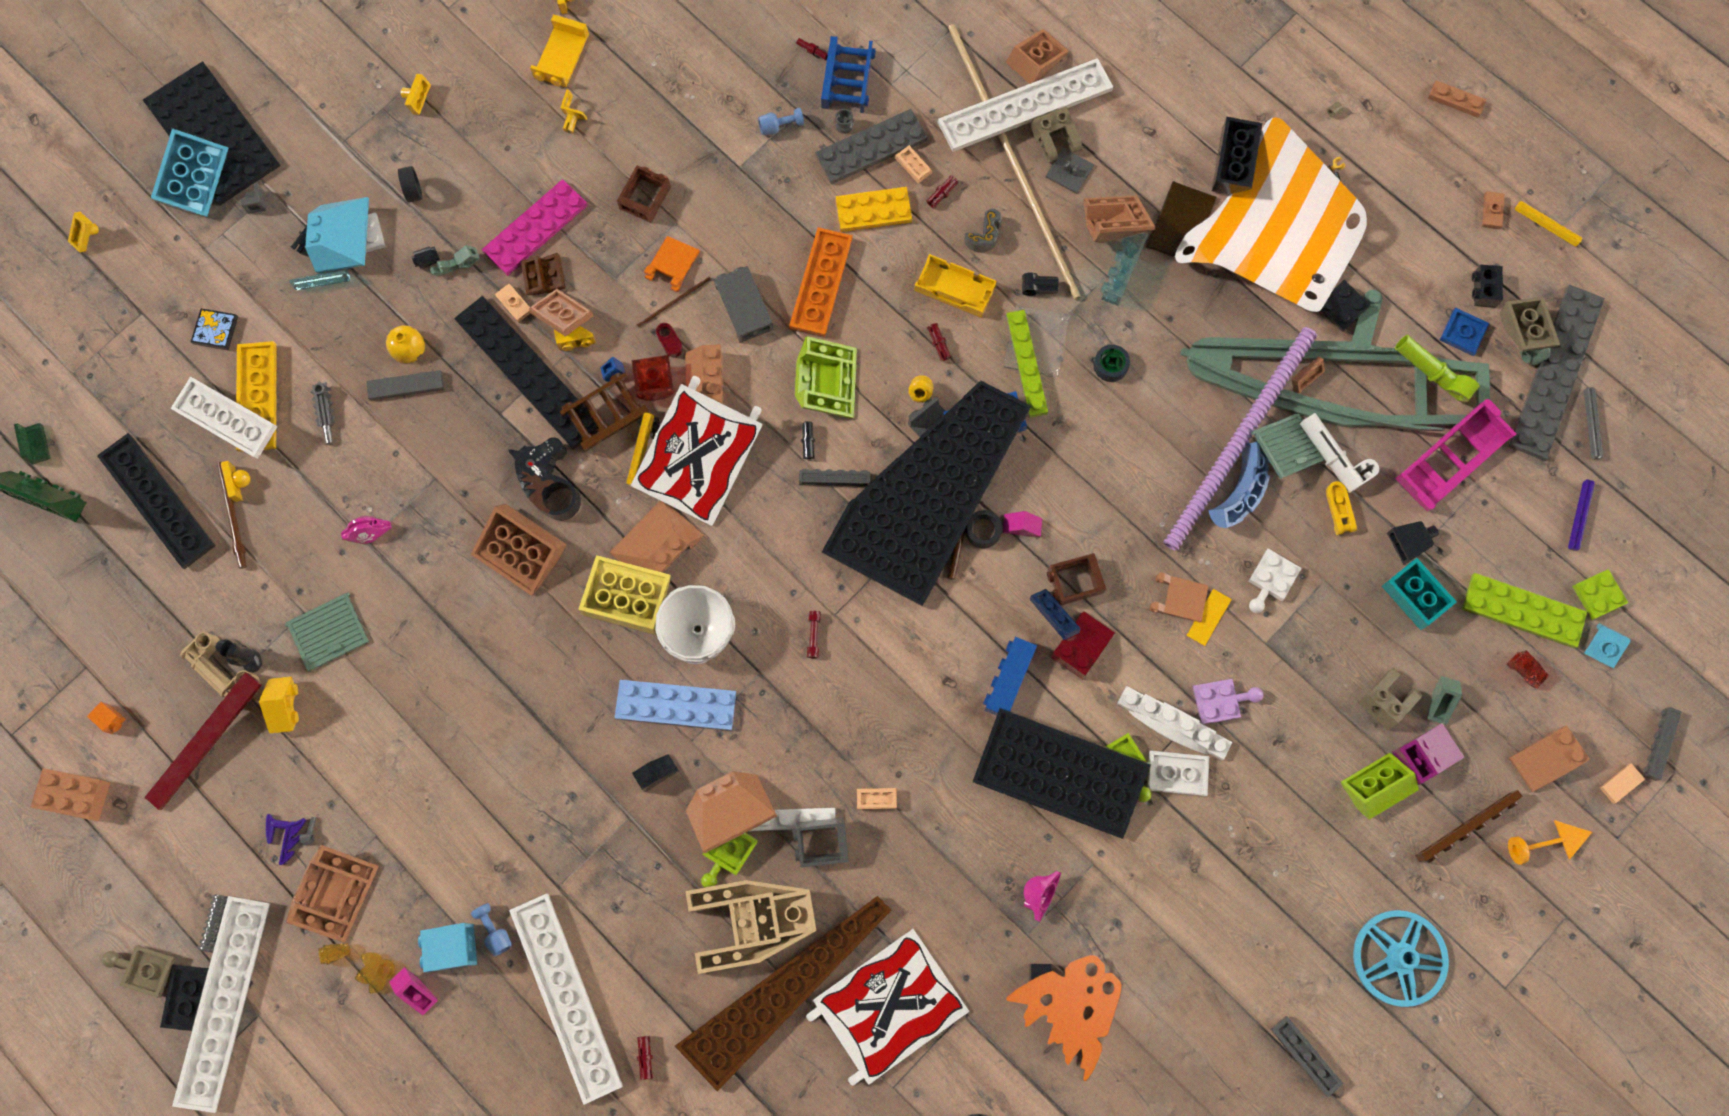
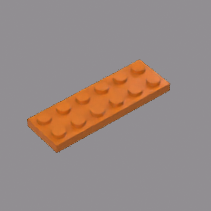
(821, 282)

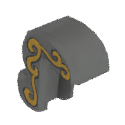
(988, 240)

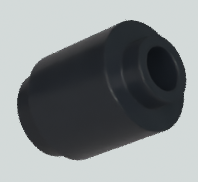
(425, 257)

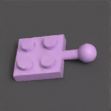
(1219, 701)

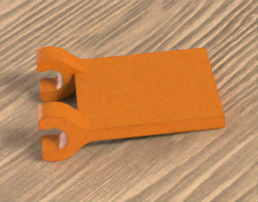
(673, 260)

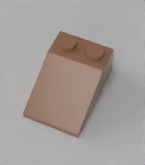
(1036, 56)
(1549, 758)

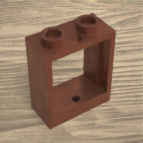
(635, 208)
(1095, 575)

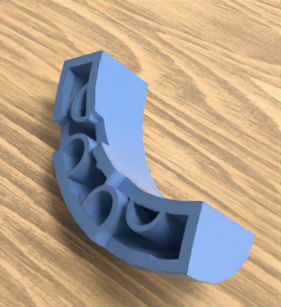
(1249, 488)

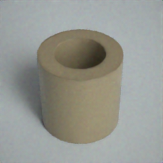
(1335, 109)

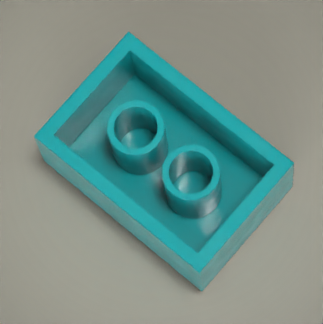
(1419, 594)

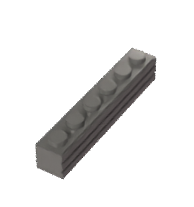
(834, 478)
(1662, 744)

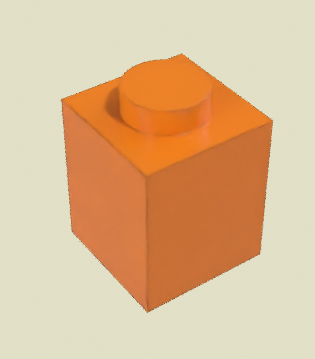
(106, 718)

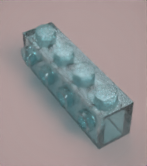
(1125, 265)

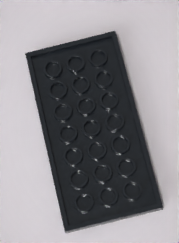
(202, 108)
(1061, 773)

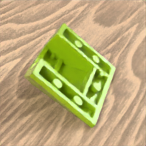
(826, 377)

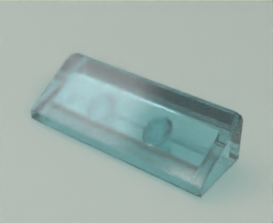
(320, 279)

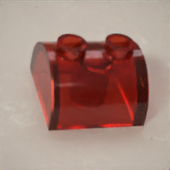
(653, 378)

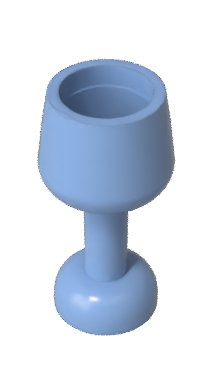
(770, 123)
(497, 940)

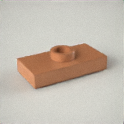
(1493, 210)
(1308, 374)

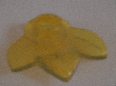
(373, 973)

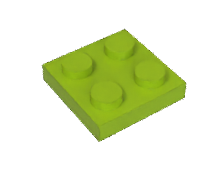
(1600, 594)

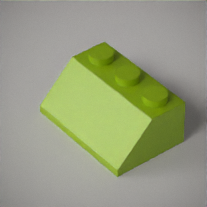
(1380, 785)

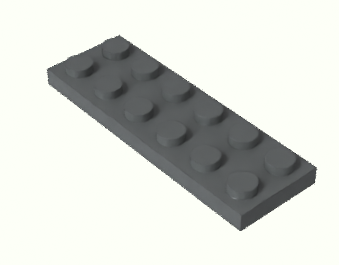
(870, 146)

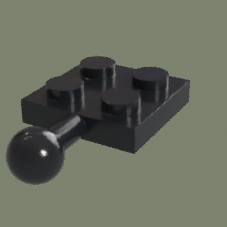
(1343, 304)

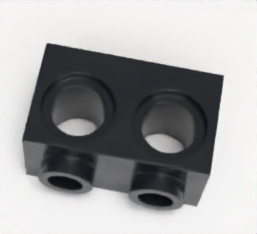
(1491, 286)

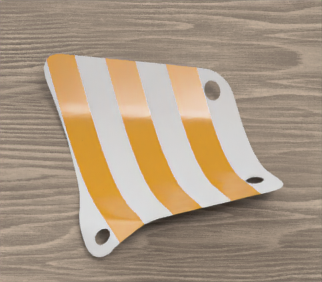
(1283, 225)

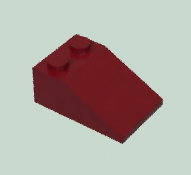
(1084, 648)

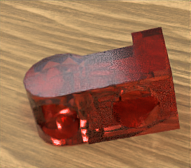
(1528, 668)

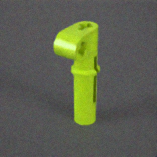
(1458, 386)

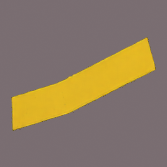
(1213, 611)

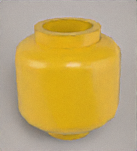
(921, 388)

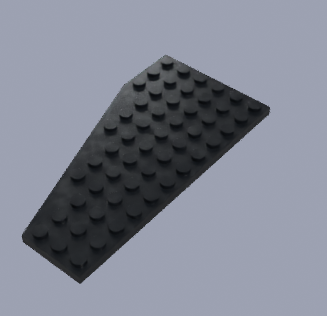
(921, 502)

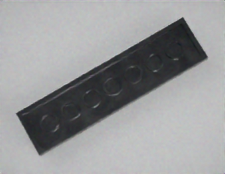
(156, 501)

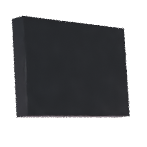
(183, 997)

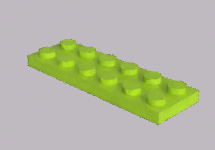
(1524, 610)

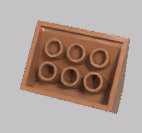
(518, 548)

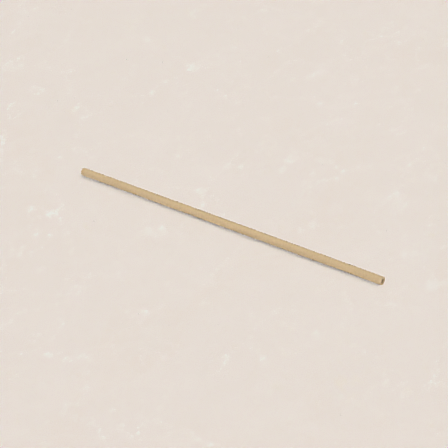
(1016, 166)

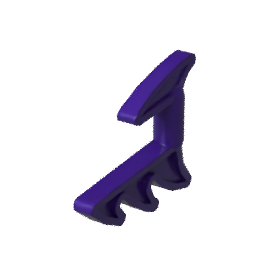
(291, 830)

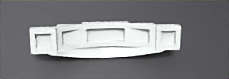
(1174, 724)

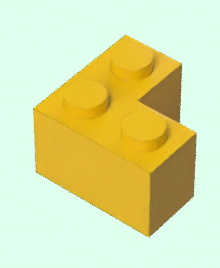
(278, 703)

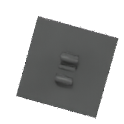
(1069, 170)

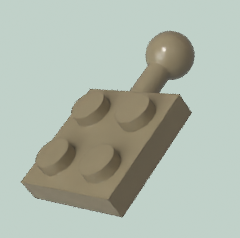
(145, 971)

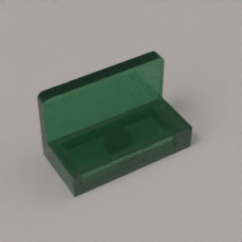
(32, 443)

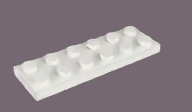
(224, 417)

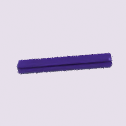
(1581, 515)

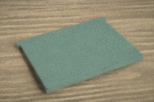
(1287, 446)
(327, 632)

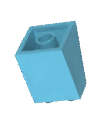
(447, 947)

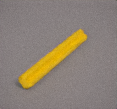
(1548, 223)
(641, 446)

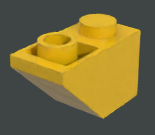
(578, 338)

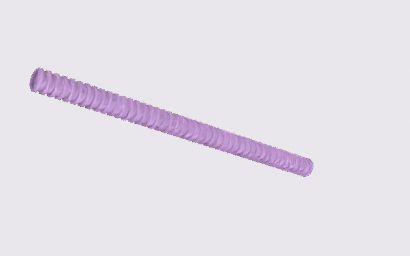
(1230, 453)

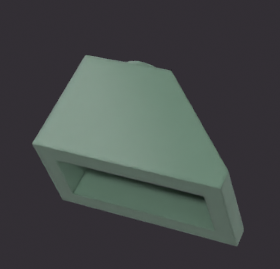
(1444, 700)

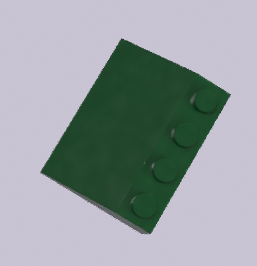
(41, 495)

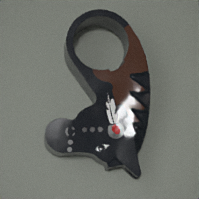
(534, 474)

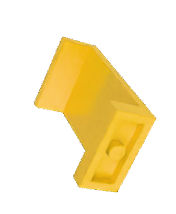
(561, 51)

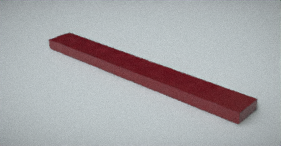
(203, 741)

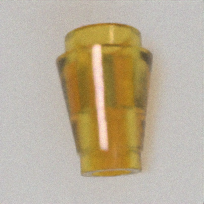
(333, 952)

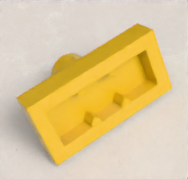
(416, 94)
(80, 231)

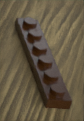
(1476, 822)

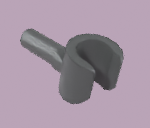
(308, 838)

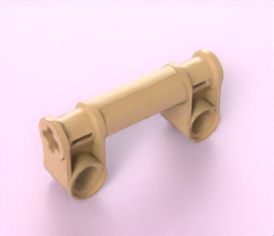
(198, 654)

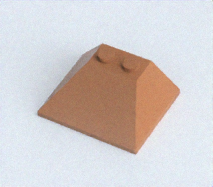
(1116, 218)
(657, 539)
(728, 809)
(331, 893)

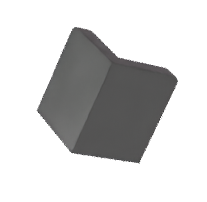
(254, 200)

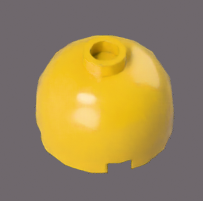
(405, 344)

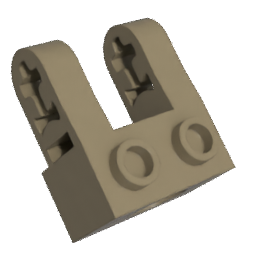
(1051, 123)
(1386, 706)

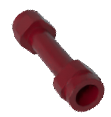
(813, 650)

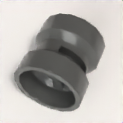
(844, 121)

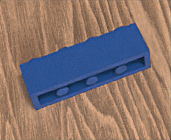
(1011, 675)

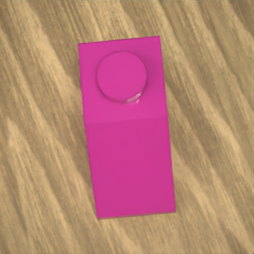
(412, 991)

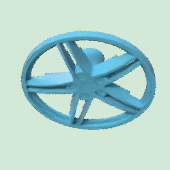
(1400, 958)

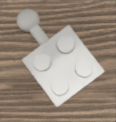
(1274, 577)

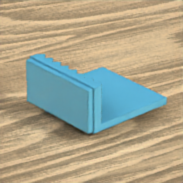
(1607, 645)

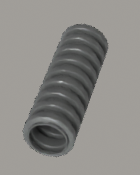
(213, 923)

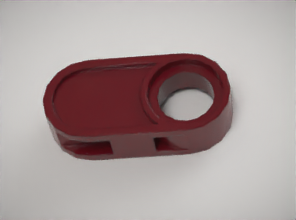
(670, 343)

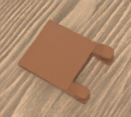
(1183, 598)

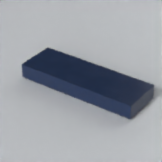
(1055, 614)

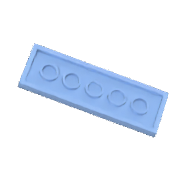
(675, 705)

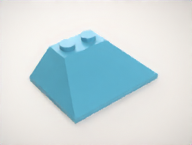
(338, 235)

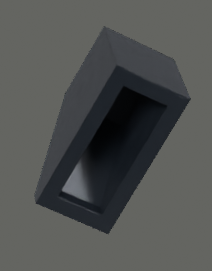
(655, 772)

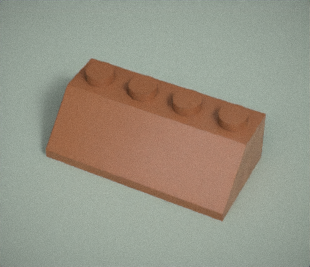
(706, 364)

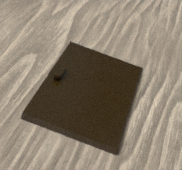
(1180, 213)

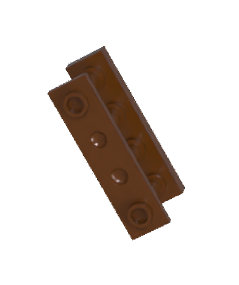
(620, 420)

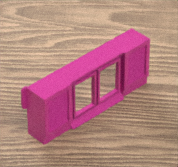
(1482, 429)

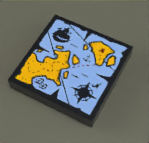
(214, 329)

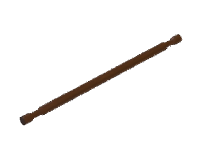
(673, 302)

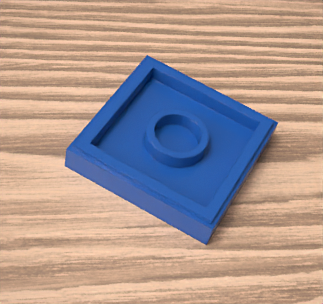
(1464, 331)

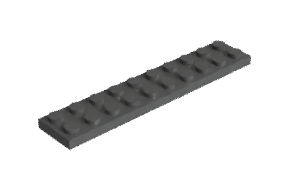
(1557, 374)

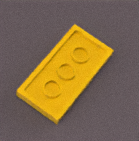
(873, 209)

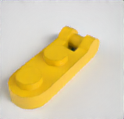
(1340, 508)

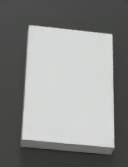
(1178, 773)

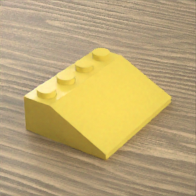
(624, 594)

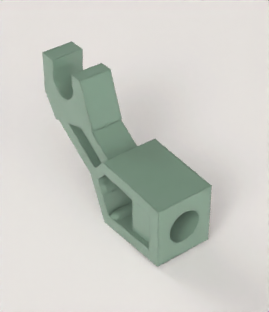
(462, 259)

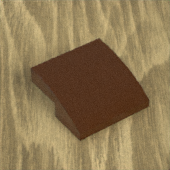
(543, 274)

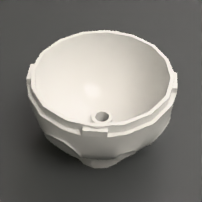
(693, 608)

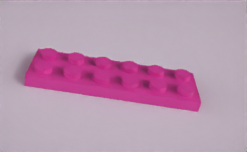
(534, 227)

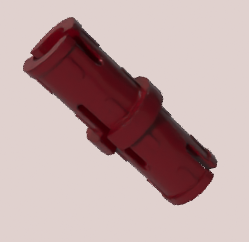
(942, 191)
(939, 342)
(644, 1057)

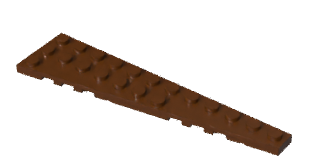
(744, 1026)

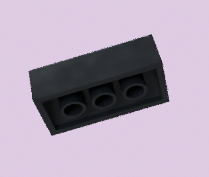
(1236, 156)

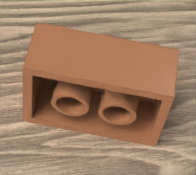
(70, 794)

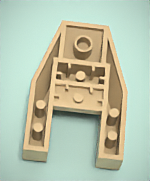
(762, 918)

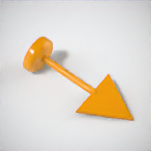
(1570, 836)

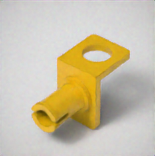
(572, 114)

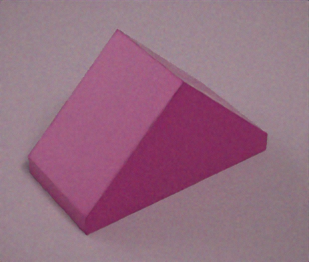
(1022, 524)

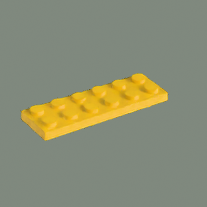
(258, 381)

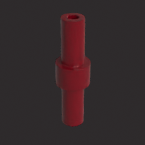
(812, 48)

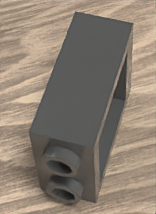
(823, 859)

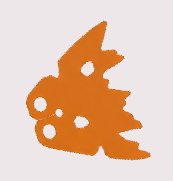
(1068, 1005)

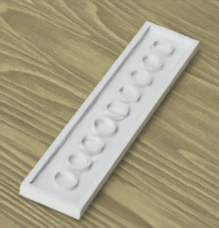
(1024, 104)
(566, 999)
(221, 1005)

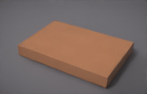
(561, 312)

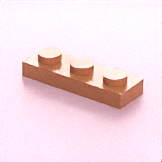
(1457, 98)

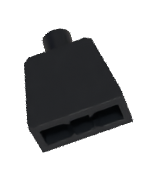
(1412, 540)

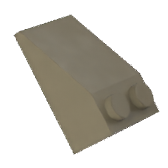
(1529, 324)

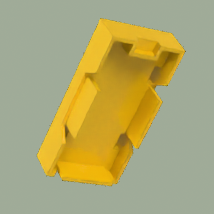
(955, 286)

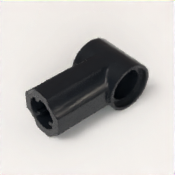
(1034, 284)

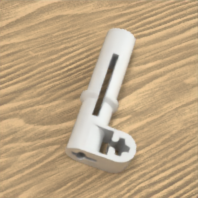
(1336, 457)

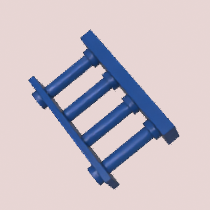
(833, 65)

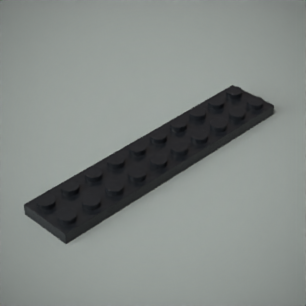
(524, 369)

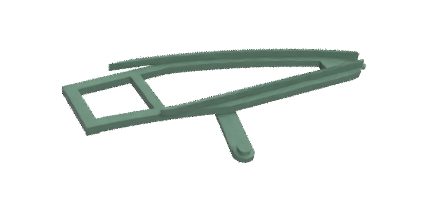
(1212, 358)

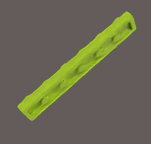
(1027, 363)

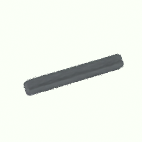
(1593, 423)

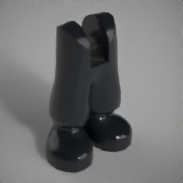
(239, 654)

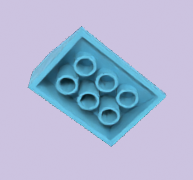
(189, 173)

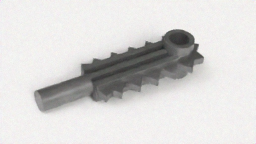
(325, 419)

